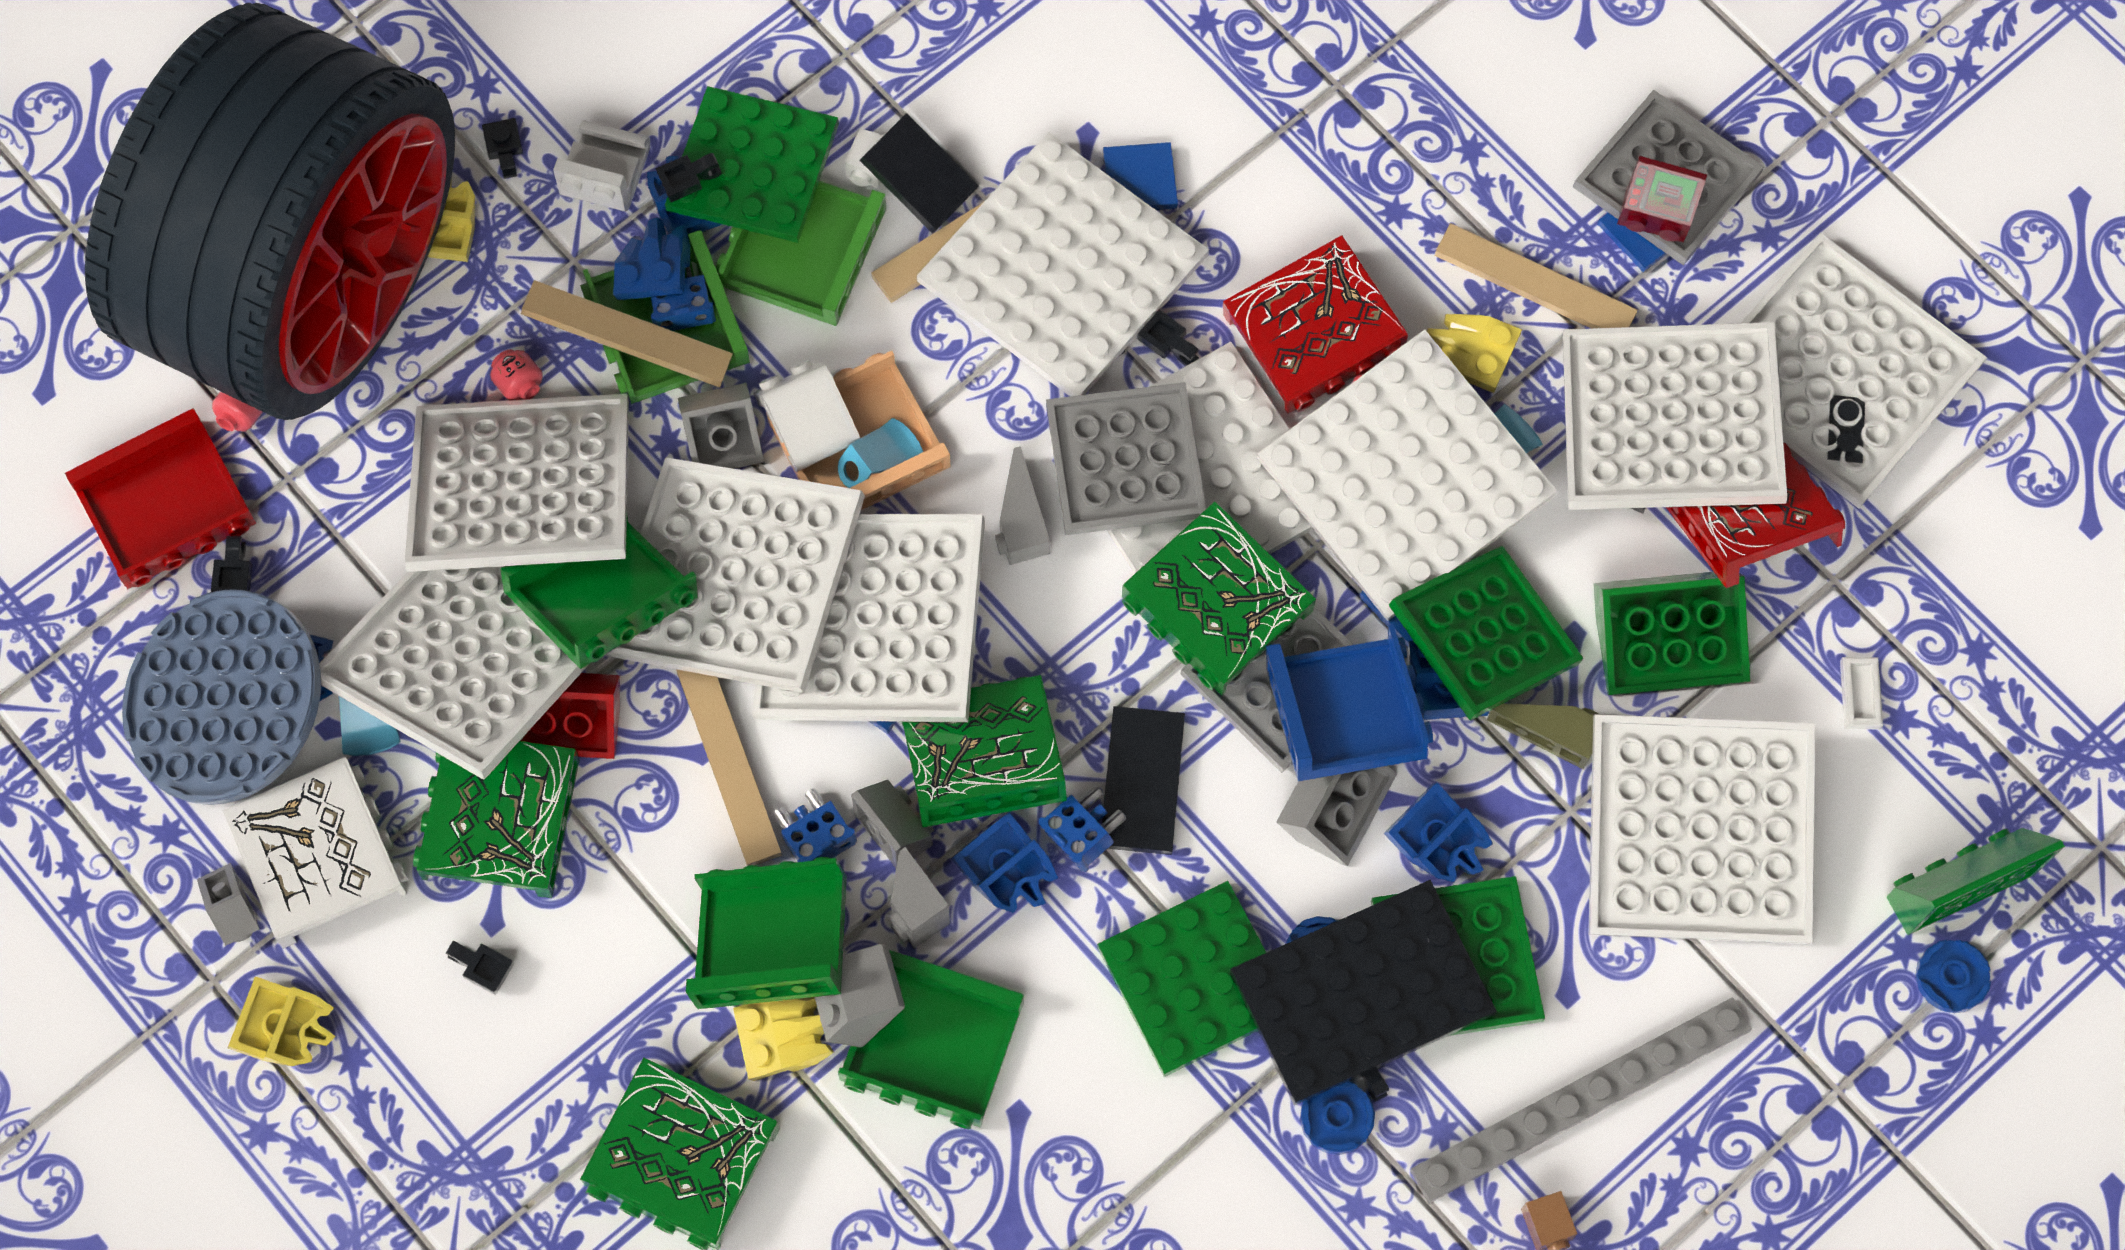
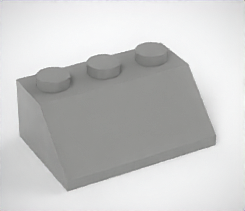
(1335, 811)

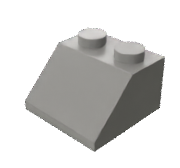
(721, 427)
(890, 820)
(916, 903)
(867, 998)

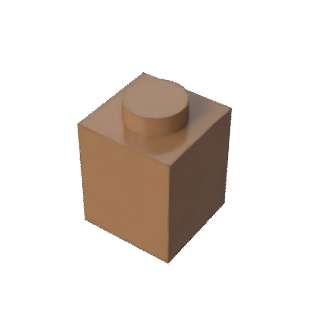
(1549, 1222)

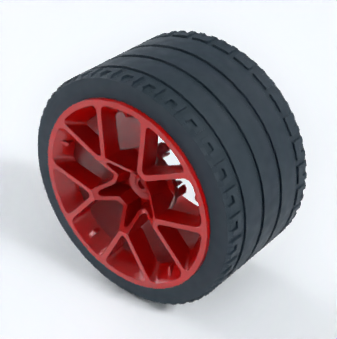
(269, 209)

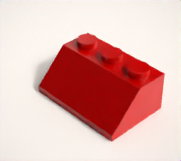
(582, 717)

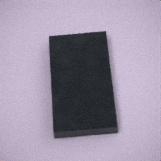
(1144, 778)

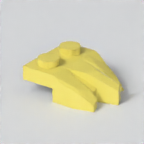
(456, 226)
(1477, 347)
(280, 1024)
(780, 1036)

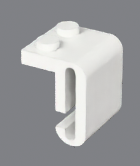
(603, 166)
(807, 414)

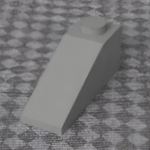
(1021, 521)

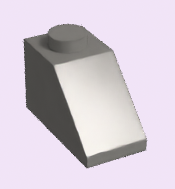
(227, 905)

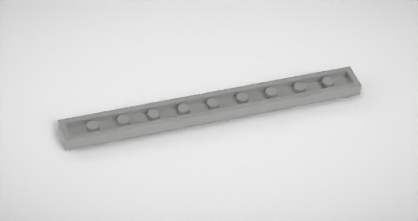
(1580, 1100)

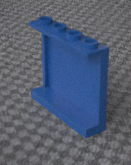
(1349, 707)

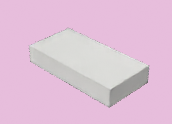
(1861, 693)

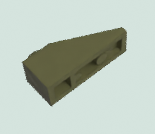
(1555, 728)

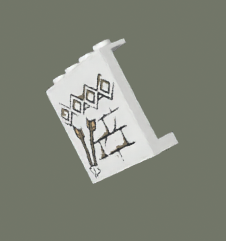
(314, 849)

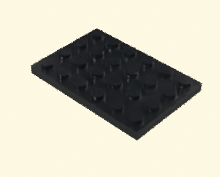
(1362, 992)

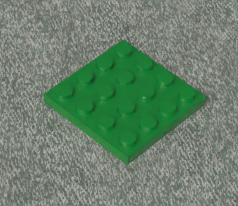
(767, 161)
(1485, 632)
(1497, 941)
(1179, 976)

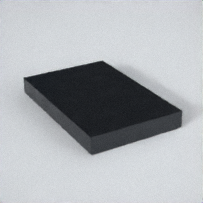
(919, 173)

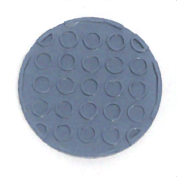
(221, 697)

